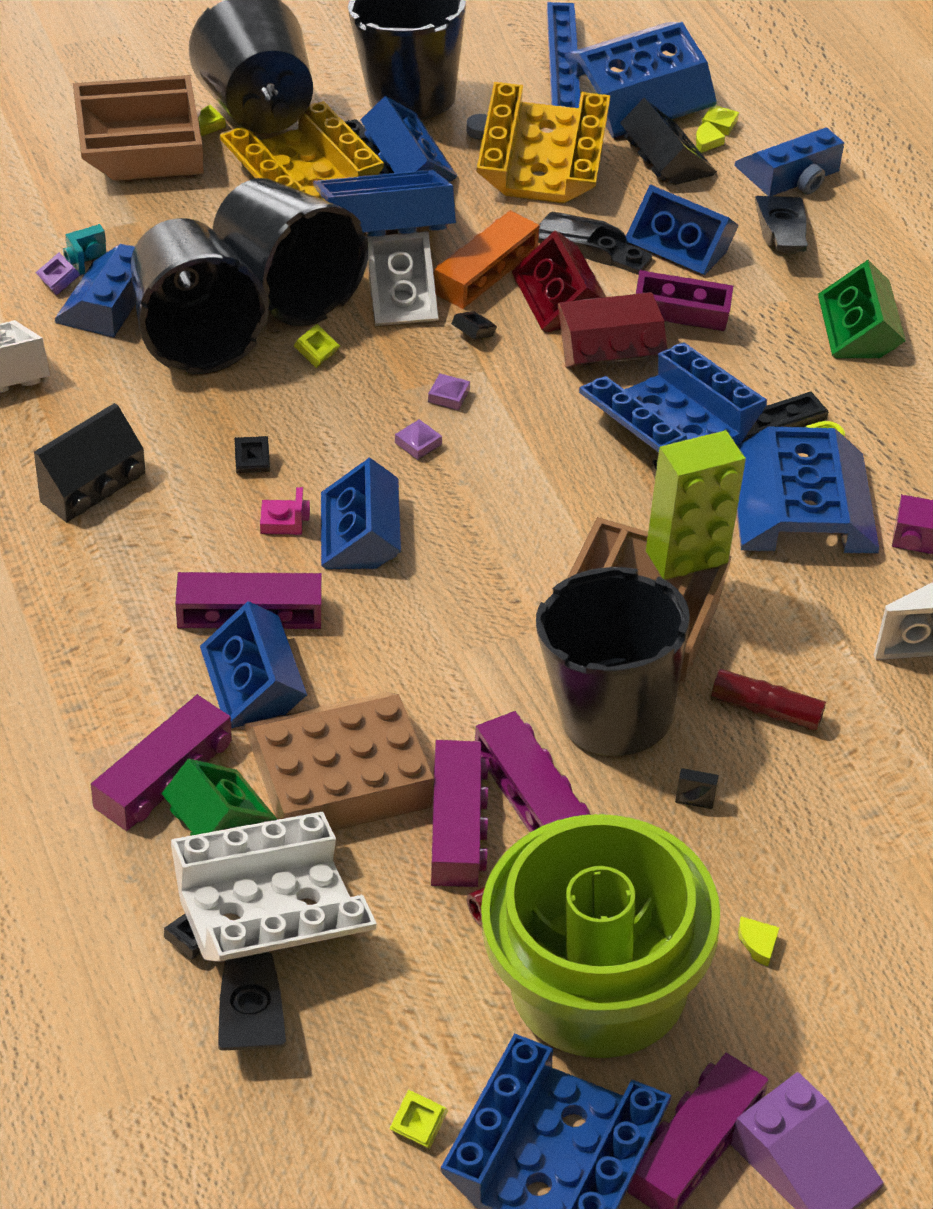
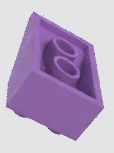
(805, 1149)

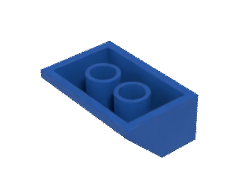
(404, 140)
(781, 165)
(681, 230)
(103, 295)
(361, 519)
(252, 666)

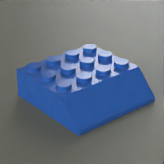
(393, 200)

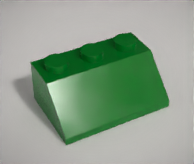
(861, 314)

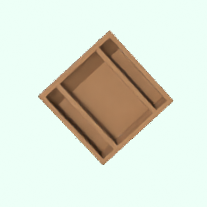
(139, 127)
(625, 546)
(343, 760)

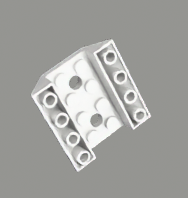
(261, 878)

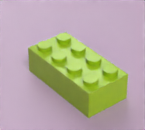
(694, 504)

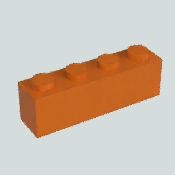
(485, 259)

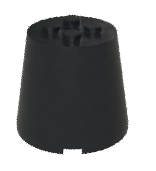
(409, 51)
(253, 62)
(297, 245)
(195, 297)
(614, 657)

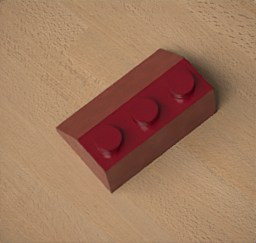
(555, 275)
(611, 329)

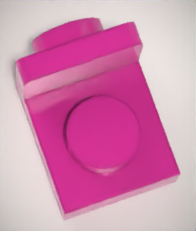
(284, 515)

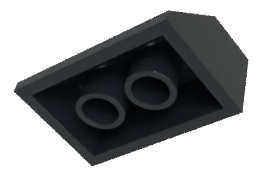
(665, 145)
(88, 463)

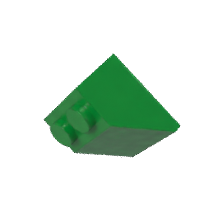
(214, 798)

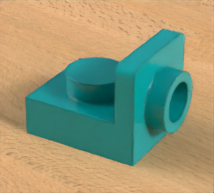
(84, 246)

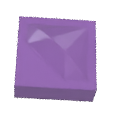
(57, 273)
(449, 391)
(418, 439)

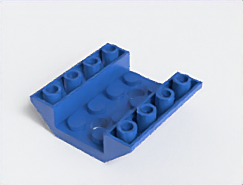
(671, 83)
(681, 401)
(780, 481)
(521, 1136)

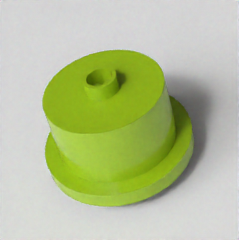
(600, 931)

